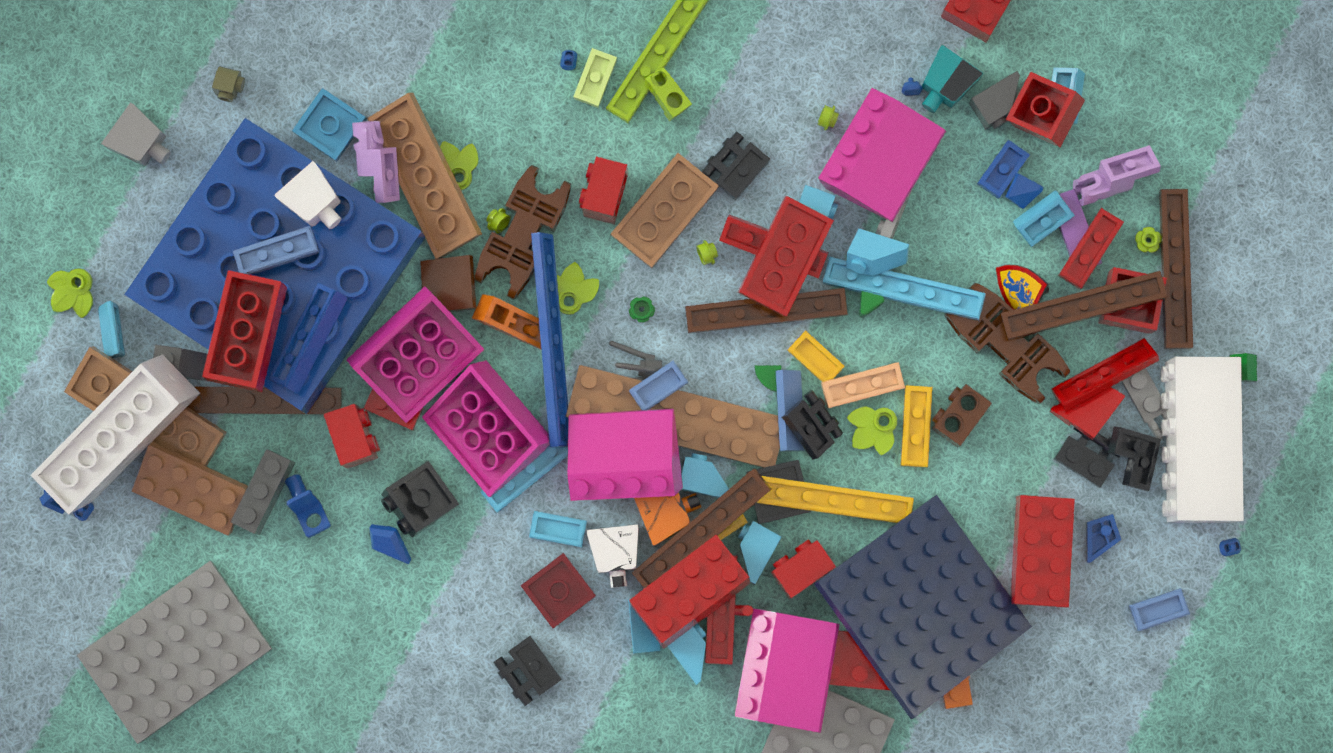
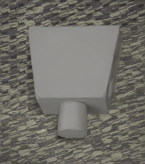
(136, 138)

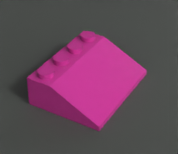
(881, 155)
(415, 354)
(487, 427)
(623, 455)
(787, 670)

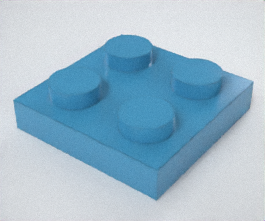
(328, 124)

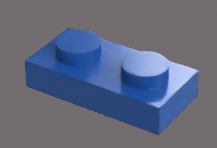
(1003, 169)

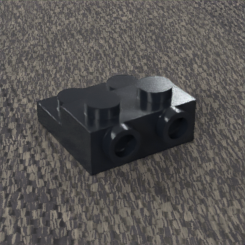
(418, 499)

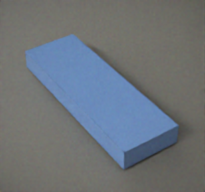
(276, 251)
(788, 394)

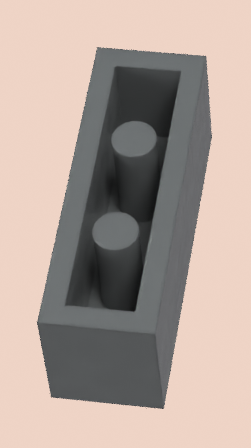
(262, 492)

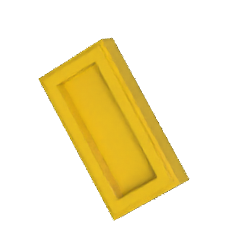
(815, 357)

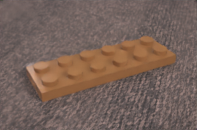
(426, 177)
(186, 435)

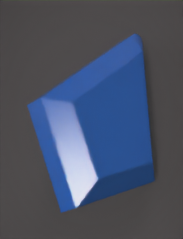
(1101, 536)
(389, 542)

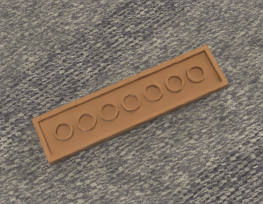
(700, 421)

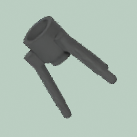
(645, 368)

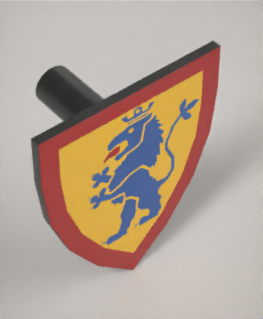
(1020, 285)

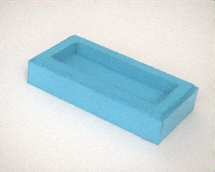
(558, 529)

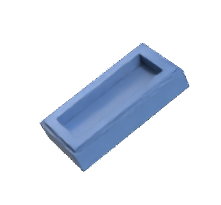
(658, 386)
(1159, 609)

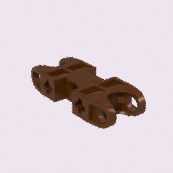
(530, 216)
(1014, 351)

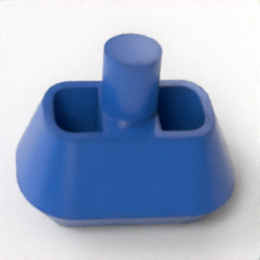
(568, 60)
(911, 88)
(84, 512)
(1230, 547)

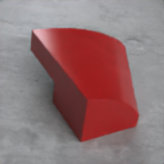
(1092, 413)

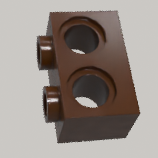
(966, 419)

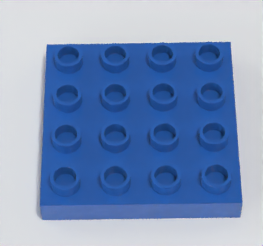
(238, 209)

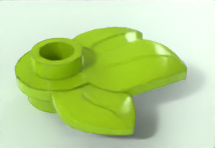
(461, 161)
(573, 284)
(68, 294)
(869, 430)

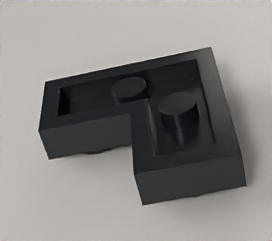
(1141, 455)

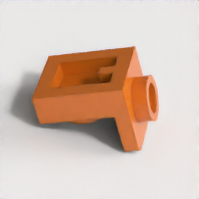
(959, 695)

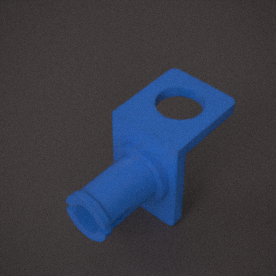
(305, 504)

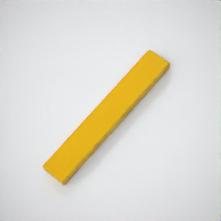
(837, 500)

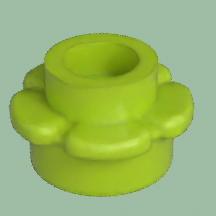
(828, 117)
(498, 220)
(1143, 245)
(707, 252)

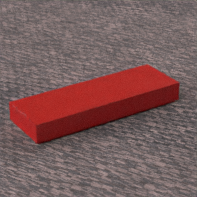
(1090, 248)

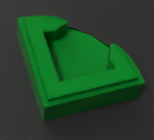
(767, 375)

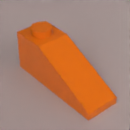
(508, 320)

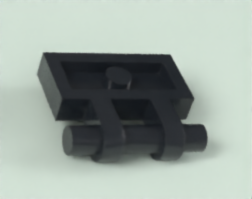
(741, 171)
(807, 427)
(1083, 460)
(534, 666)

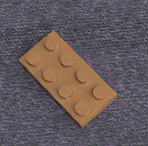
(664, 210)
(189, 488)

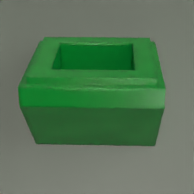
(869, 303)
(1248, 367)

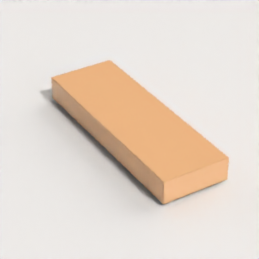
(862, 385)

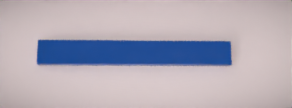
(551, 338)

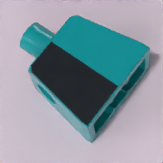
(948, 80)

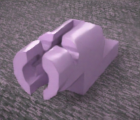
(376, 160)
(1116, 175)

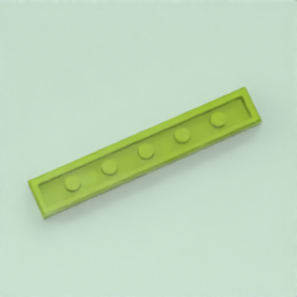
(655, 55)

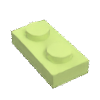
(595, 78)

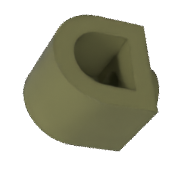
(227, 83)

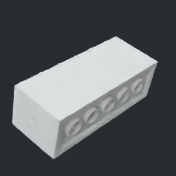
(115, 434)
(1202, 440)

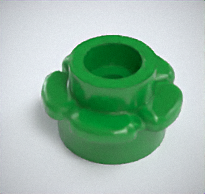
(644, 302)

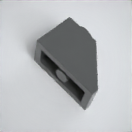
(995, 102)
(186, 361)

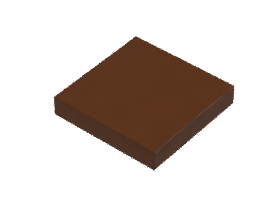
(451, 281)

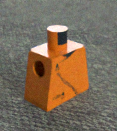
(666, 514)

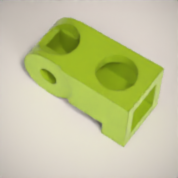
(667, 93)

